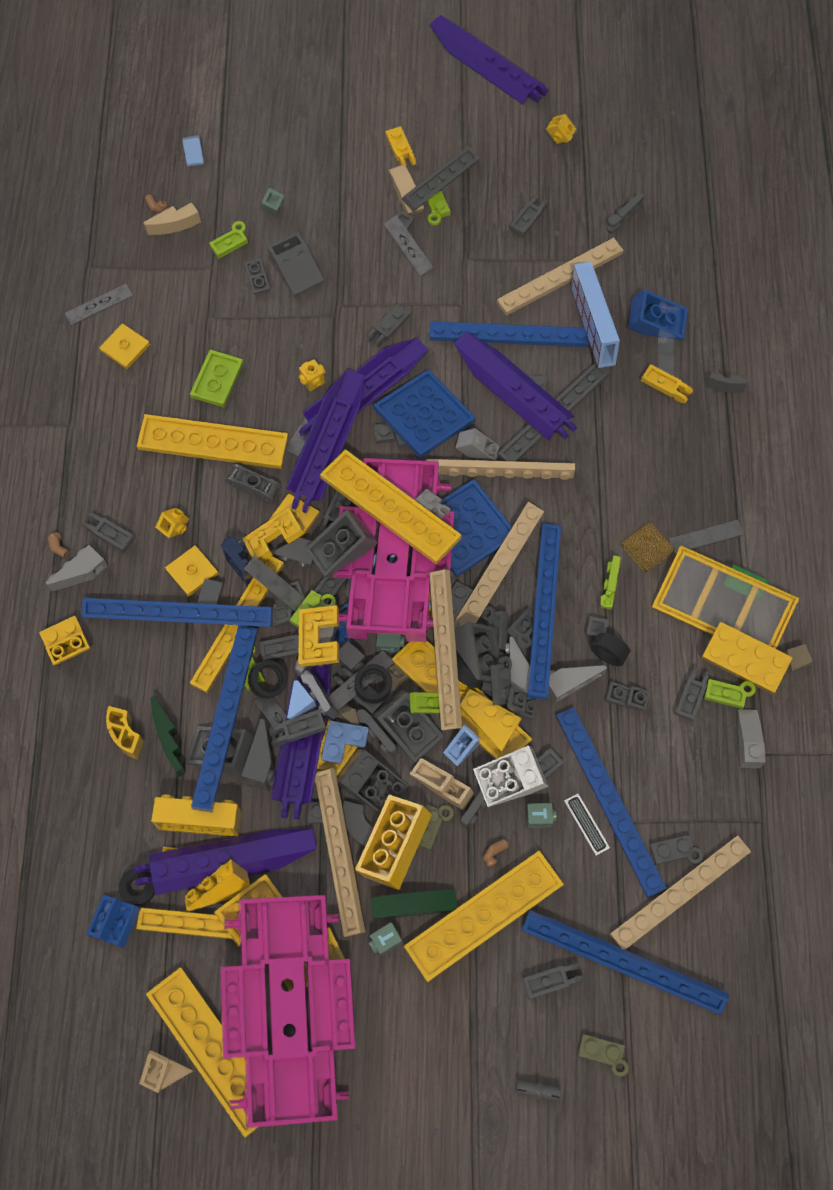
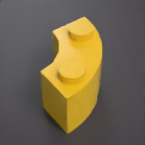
(120, 729)

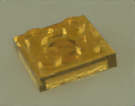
(647, 547)

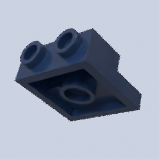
(236, 556)

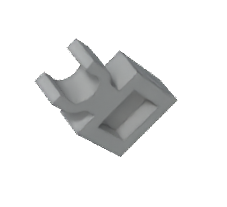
(433, 504)

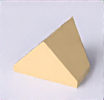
(161, 1072)

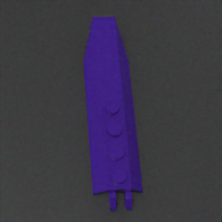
(487, 61)
(380, 374)
(514, 387)
(326, 438)
(299, 759)
(253, 852)

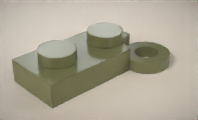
(434, 825)
(603, 1052)

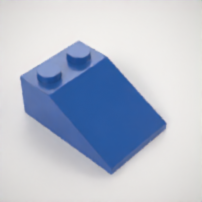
(657, 316)

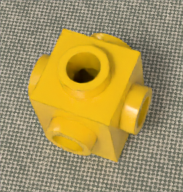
(561, 129)
(312, 375)
(172, 522)

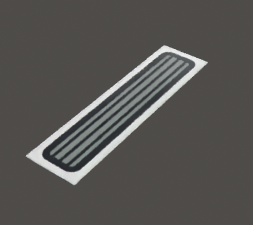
(587, 824)

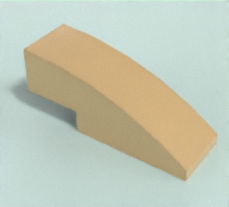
(403, 184)
(172, 220)
(442, 783)

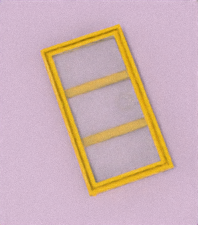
(710, 593)

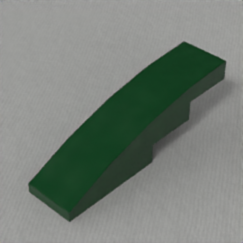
(165, 731)
(414, 904)

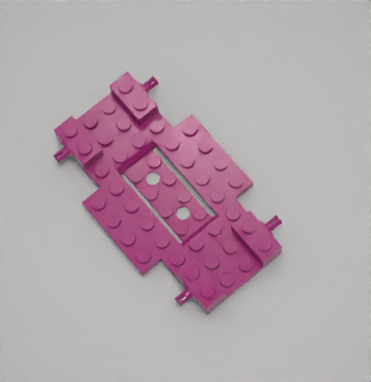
(391, 599)
(291, 1082)

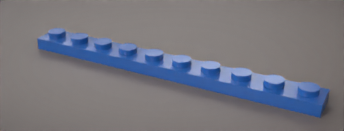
(510, 334)
(177, 612)
(544, 612)
(224, 720)
(610, 803)
(626, 962)

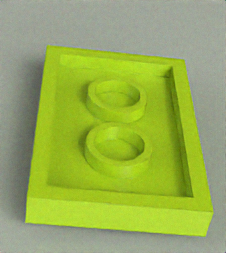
(216, 378)

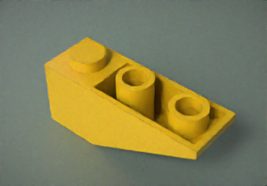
(220, 886)

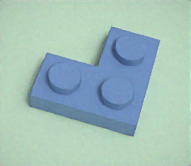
(341, 735)

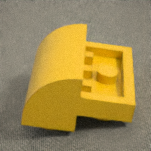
(64, 640)

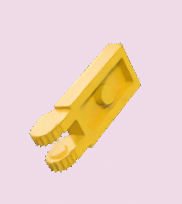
(400, 146)
(666, 383)

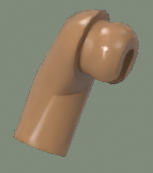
(154, 206)
(54, 545)
(493, 850)

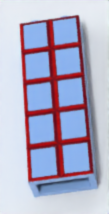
(595, 315)

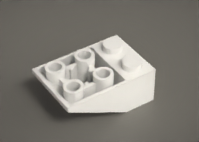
(510, 777)

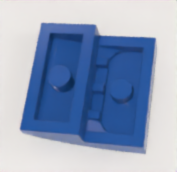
(113, 921)

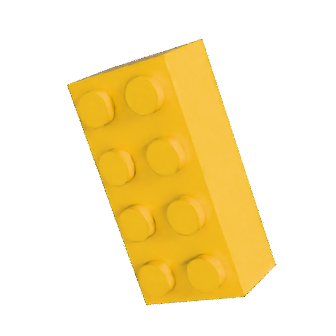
(746, 658)
(178, 816)
(393, 842)

